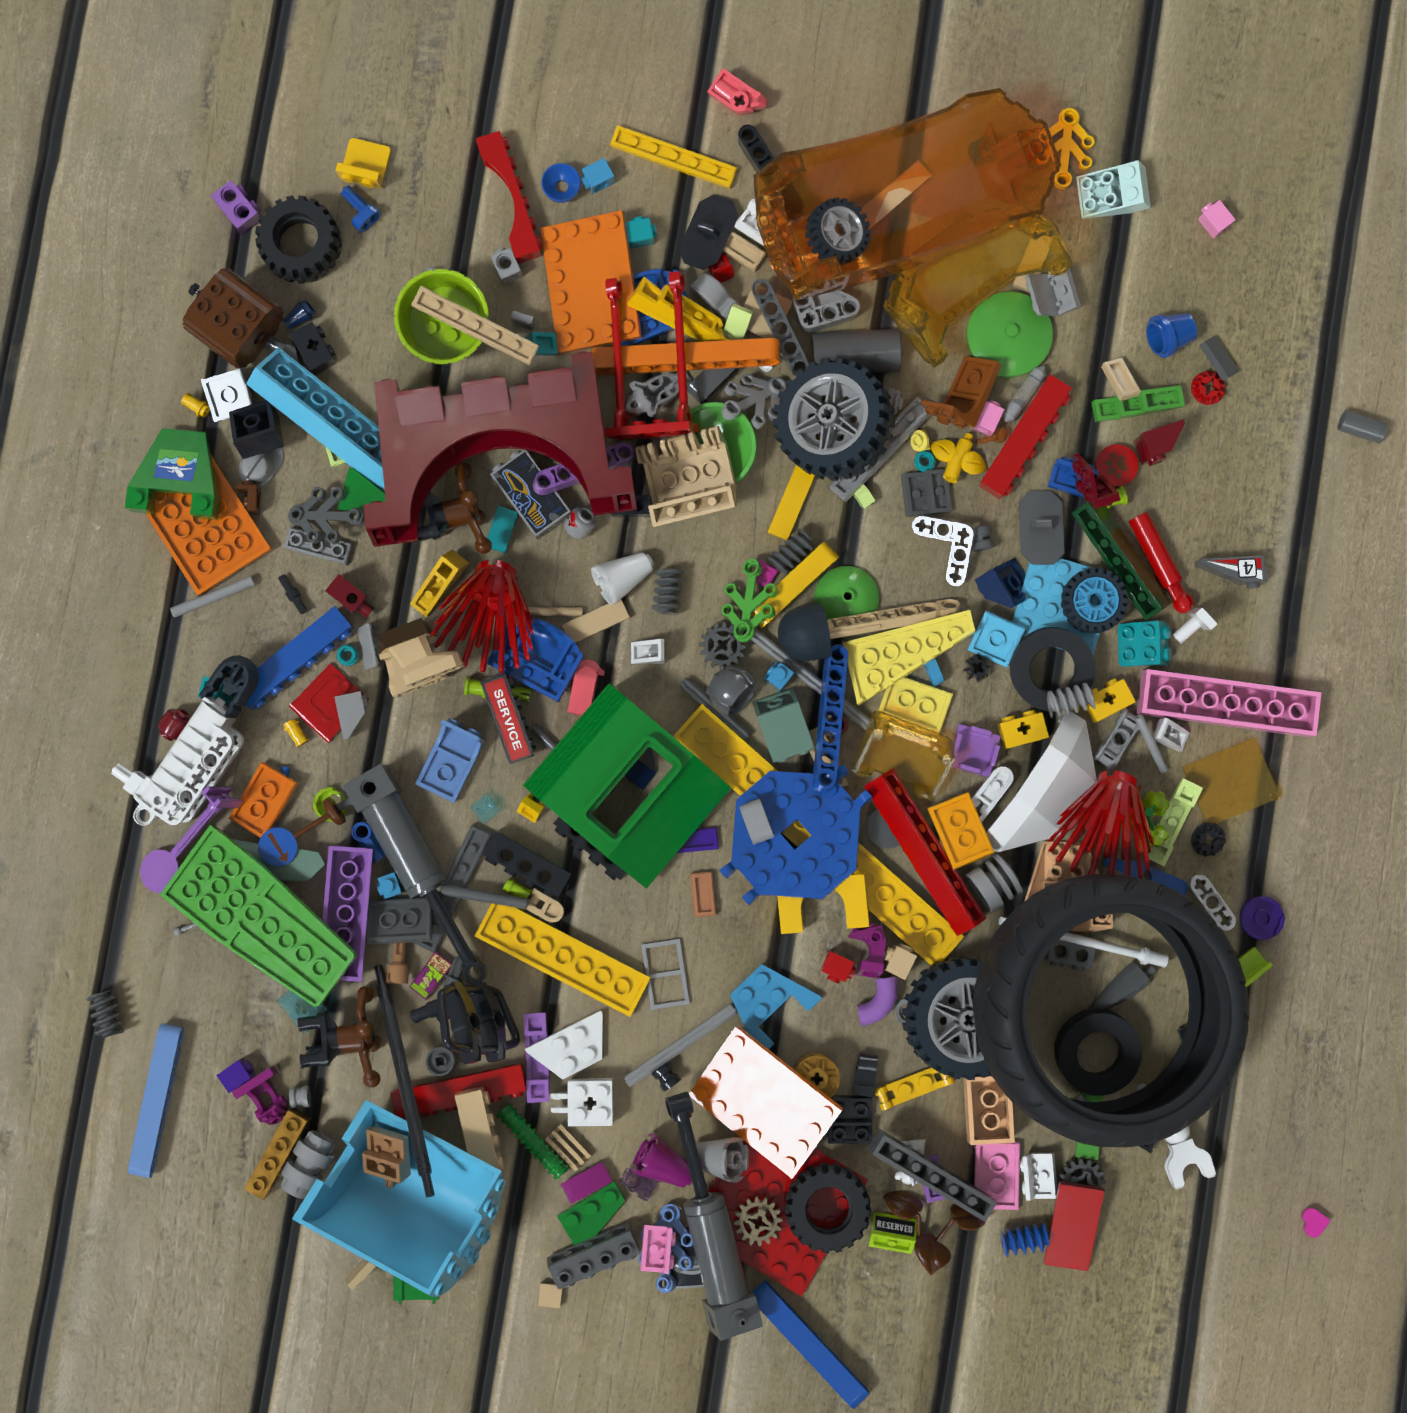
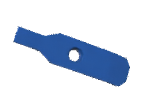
(1155, 875)

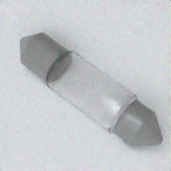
(1024, 394)

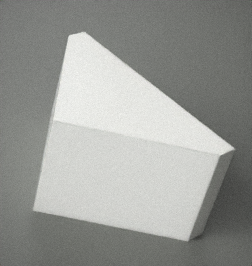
(648, 652)
(1170, 734)

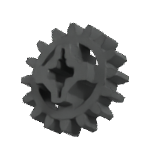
(715, 638)
(1083, 1173)

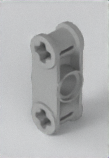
(1109, 752)

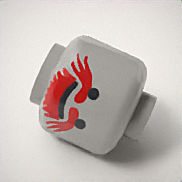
(580, 522)

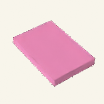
(998, 1173)

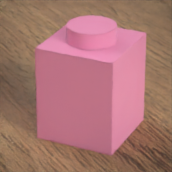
(1216, 218)
(989, 418)

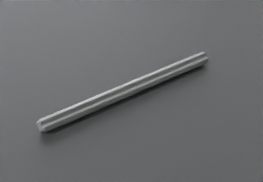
(805, 675)

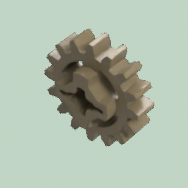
(767, 1224)

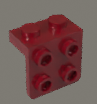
(1095, 490)

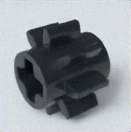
(970, 668)

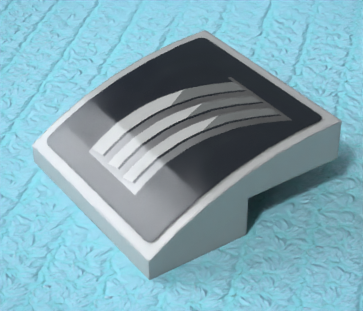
(686, 1278)

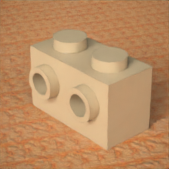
(899, 960)

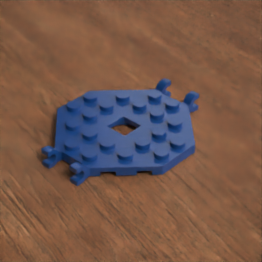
(816, 864)

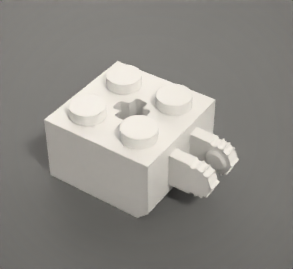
(578, 1111)

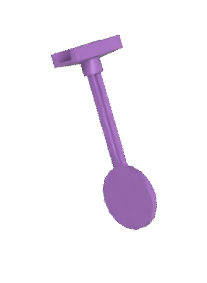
(162, 864)

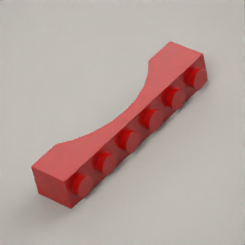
(495, 157)

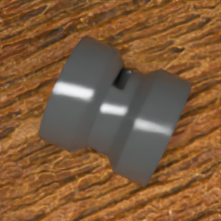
(982, 539)

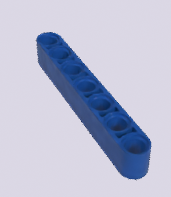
(826, 727)
(810, 1345)

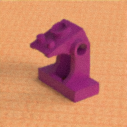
(873, 965)
(258, 1085)

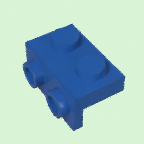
(1064, 478)

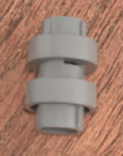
(312, 1155)

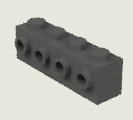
(593, 1256)

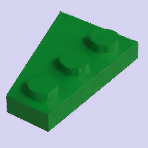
(592, 1213)

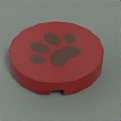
(1117, 464)

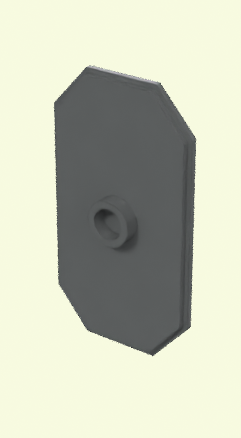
(1041, 527)

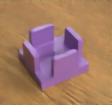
(975, 750)

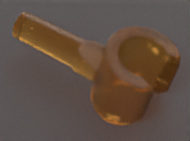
(999, 436)

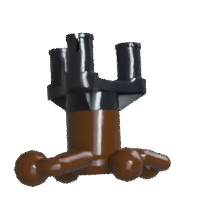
(456, 513)
(343, 1039)

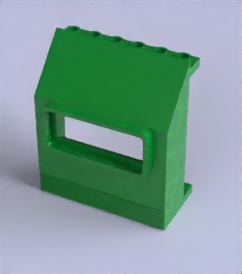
(595, 759)

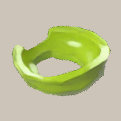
(319, 798)

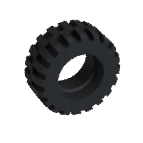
(282, 217)
(835, 1237)

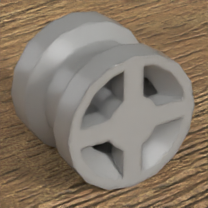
(300, 1096)

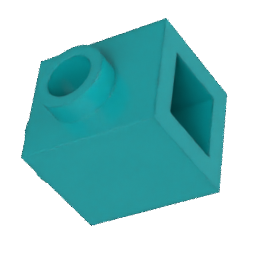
(640, 232)

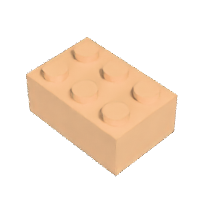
(987, 1112)

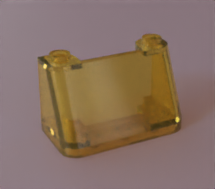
(913, 751)

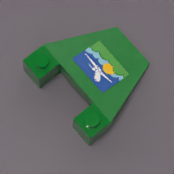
(179, 465)

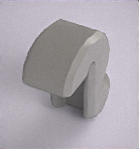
(713, 294)

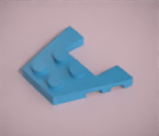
(762, 995)

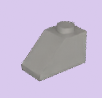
(350, 711)

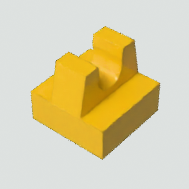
(530, 809)

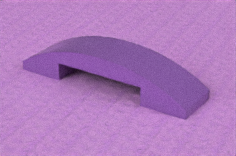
(537, 1074)

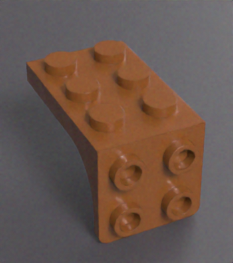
(966, 394)

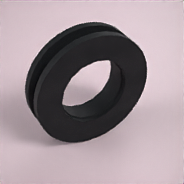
(1041, 639)
(1115, 1076)

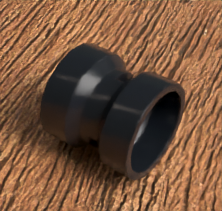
(666, 1076)

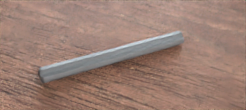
(680, 1045)

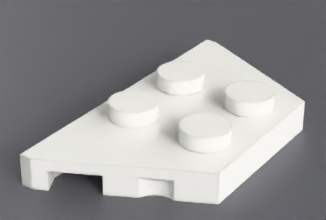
(571, 1047)

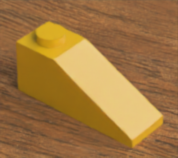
(439, 582)

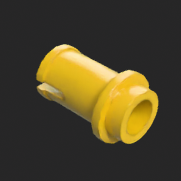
(199, 407)
(295, 732)

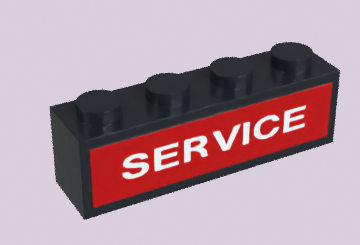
(507, 717)

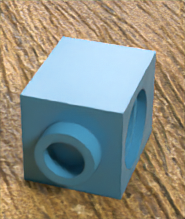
(597, 176)

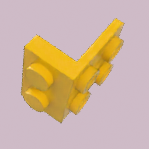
(364, 163)

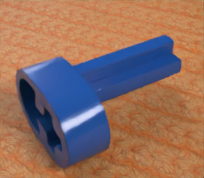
(367, 214)

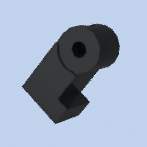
(642, 504)
(865, 1075)

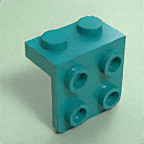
(1144, 644)

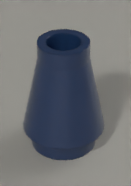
(299, 314)

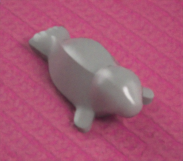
(653, 394)

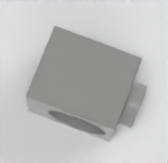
(508, 274)

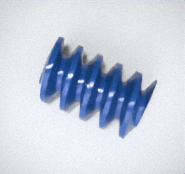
(1024, 1239)

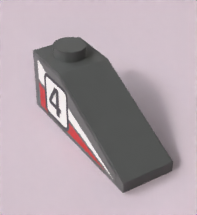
(1239, 570)

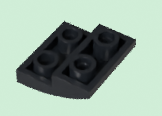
(854, 1122)

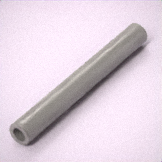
(212, 596)

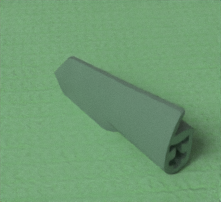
(301, 868)

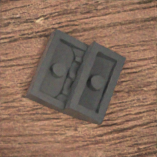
(926, 493)

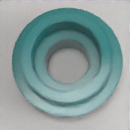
(927, 455)
(341, 655)

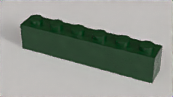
(1122, 559)

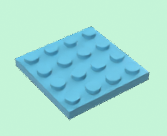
(1043, 599)

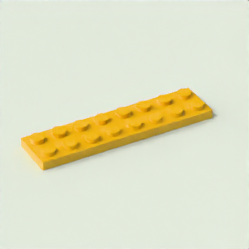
(563, 957)

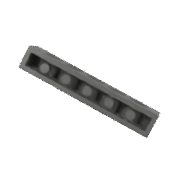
(932, 1175)

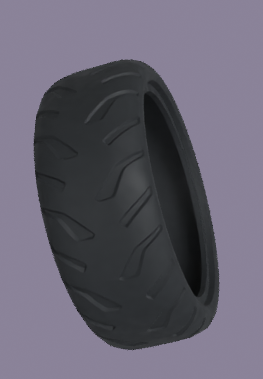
(1212, 1036)

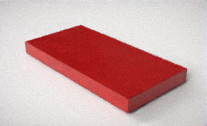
(1073, 1225)

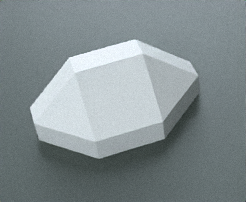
(1052, 786)

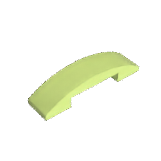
(1181, 802)

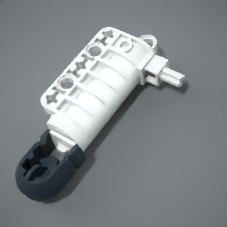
(195, 749)

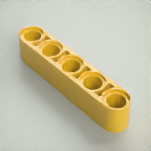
(799, 580)

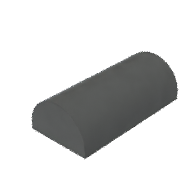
(874, 349)

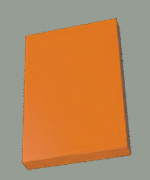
(263, 800)

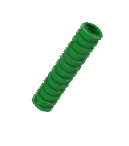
(532, 1141)

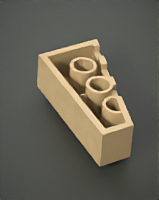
(479, 1126)

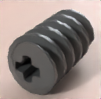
(791, 551)
(666, 591)
(104, 1014)

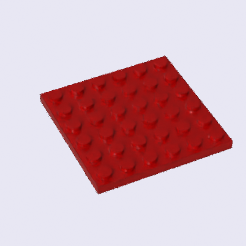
(785, 1257)

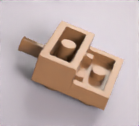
(386, 1155)

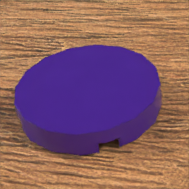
(1261, 918)

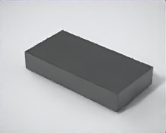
(1219, 358)

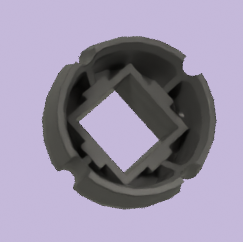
(731, 690)

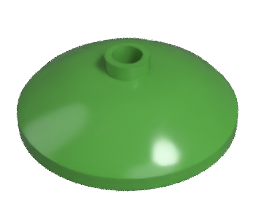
(844, 580)

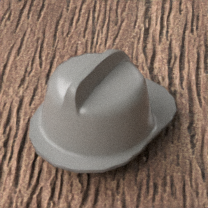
(261, 467)

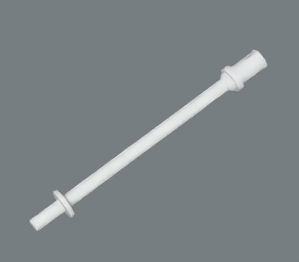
(1144, 955)

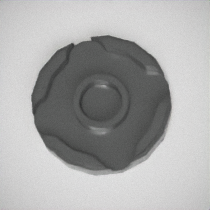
(879, 831)

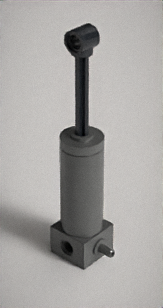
(406, 851)
(729, 1303)

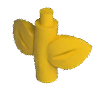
(958, 457)

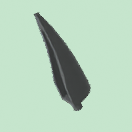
(1124, 986)

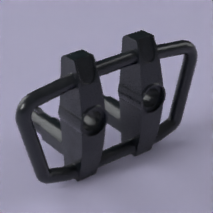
(476, 1020)

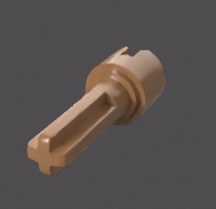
(398, 970)

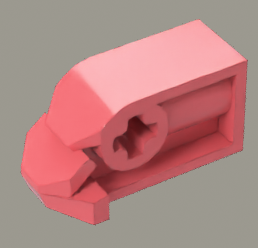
(728, 89)
(584, 687)

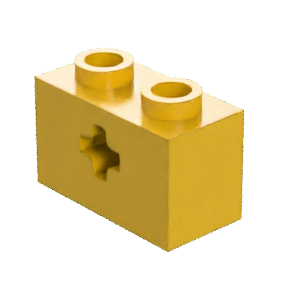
(1120, 699)
(1035, 730)

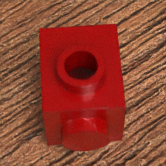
(838, 967)

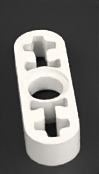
(1202, 901)

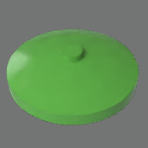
(1010, 333)
(738, 433)

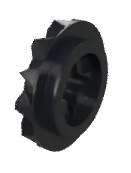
(1199, 837)

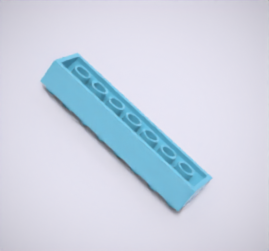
(320, 413)

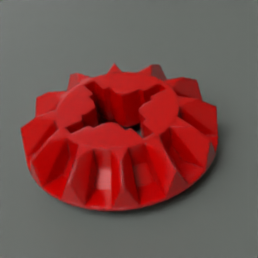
(1199, 391)

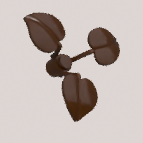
(927, 1247)

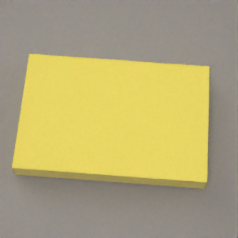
(916, 703)

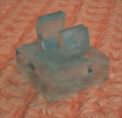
(485, 808)

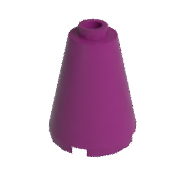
(661, 1163)

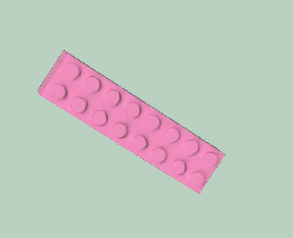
(1229, 703)

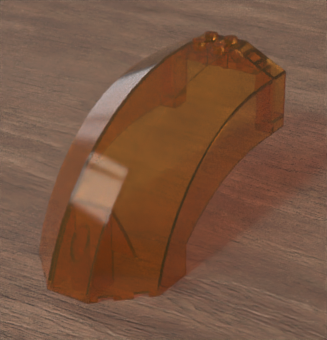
(969, 175)

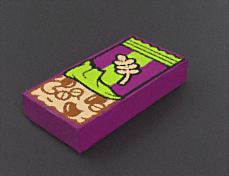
(430, 975)

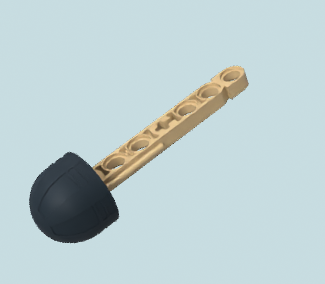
(807, 632)

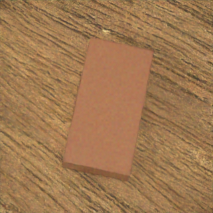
(703, 894)

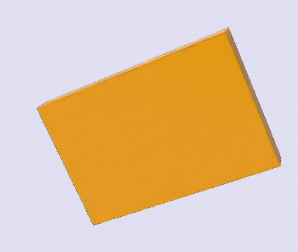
(961, 831)

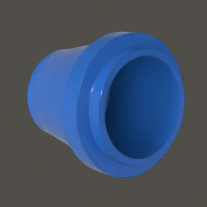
(1170, 333)

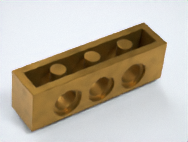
(277, 1153)

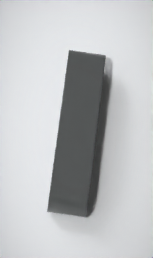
(772, 320)

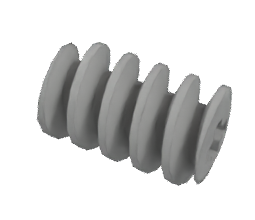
(1070, 699)

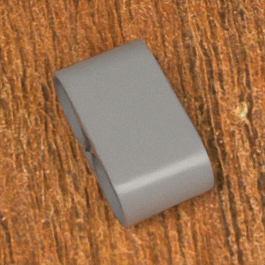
(756, 821)

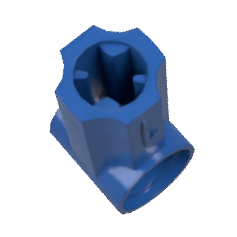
(368, 841)

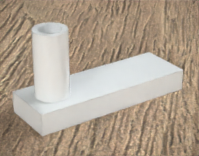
(1199, 619)

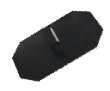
(708, 232)

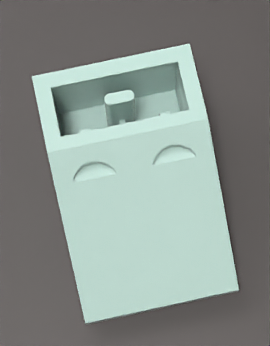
(1114, 191)

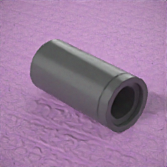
(1362, 426)

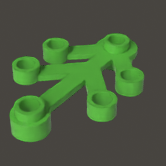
(750, 603)

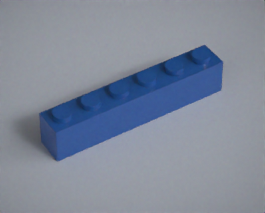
(299, 654)

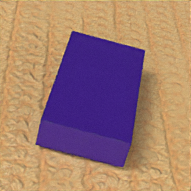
(701, 840)

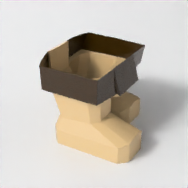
(411, 657)

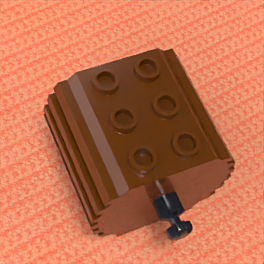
(232, 318)

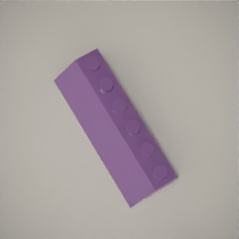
(348, 900)

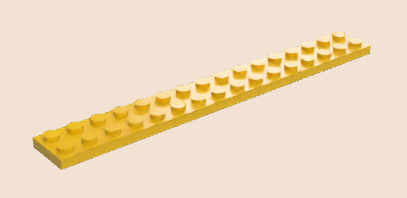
(887, 895)

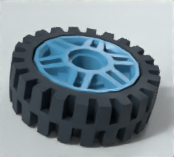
(1106, 588)

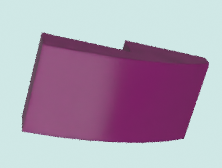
(586, 1183)

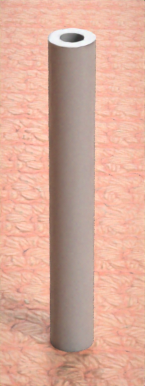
(1151, 743)

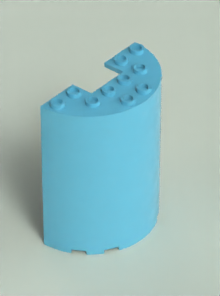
(398, 1227)

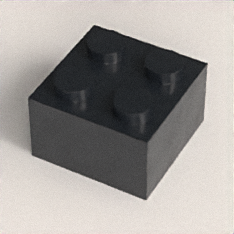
(256, 429)

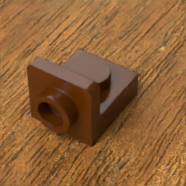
(253, 498)

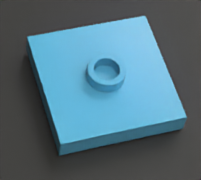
(996, 638)

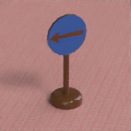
(280, 846)

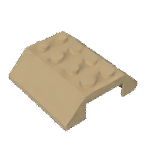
(688, 476)

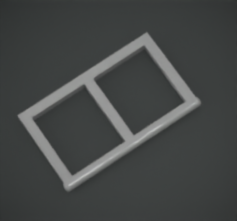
(664, 974)

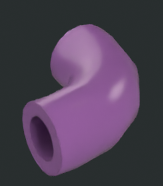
(882, 1002)

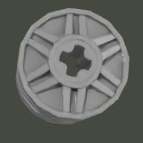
(994, 883)

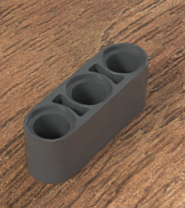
(709, 382)

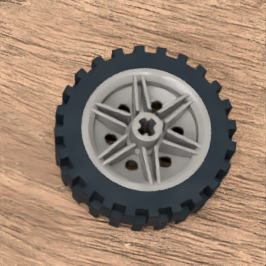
(861, 440)
(929, 1003)

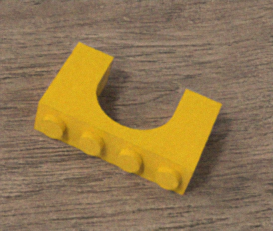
(855, 898)

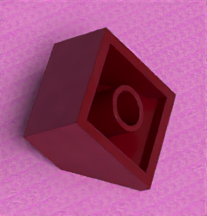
(1157, 443)

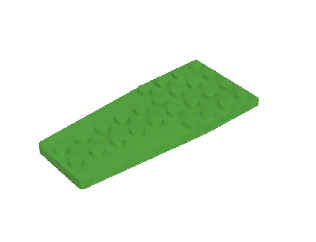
(258, 917)

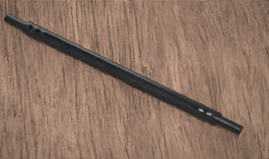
(404, 1081)

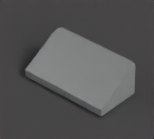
(369, 654)

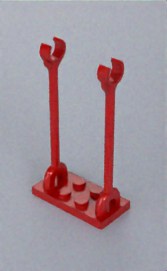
(660, 427)

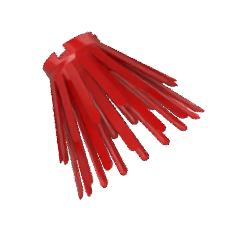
(493, 591)
(1107, 803)

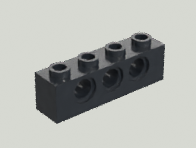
(500, 842)
(581, 843)

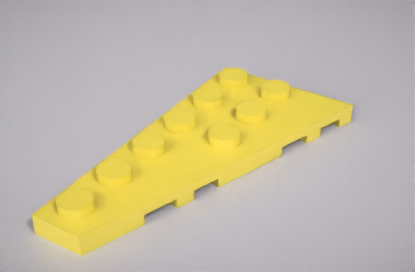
(889, 656)

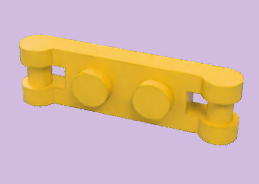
(911, 1087)

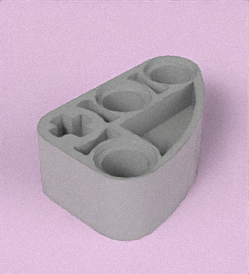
(819, 304)

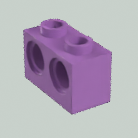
(237, 206)

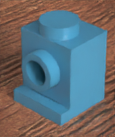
(778, 675)
(389, 886)

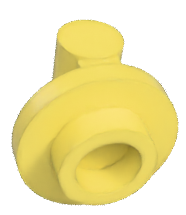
(920, 441)

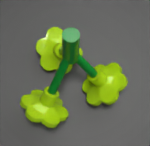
(1155, 805)

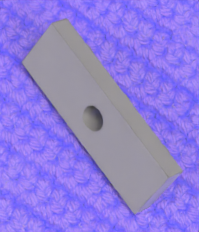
(297, 542)

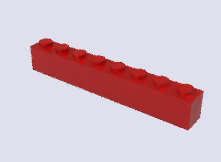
(925, 852)

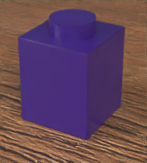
(236, 1074)

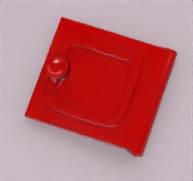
(317, 702)

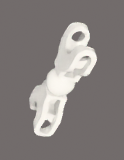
(1182, 1153)

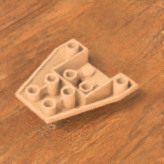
(1050, 872)

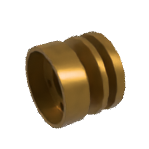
(823, 1065)

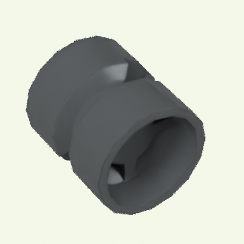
(441, 1060)

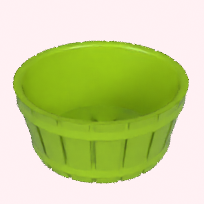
(428, 336)

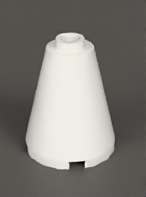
(621, 575)

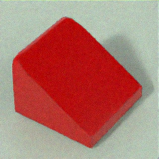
(722, 270)

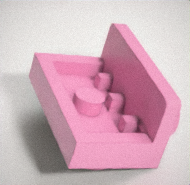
(657, 1249)

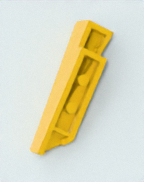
(660, 305)

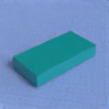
(502, 528)

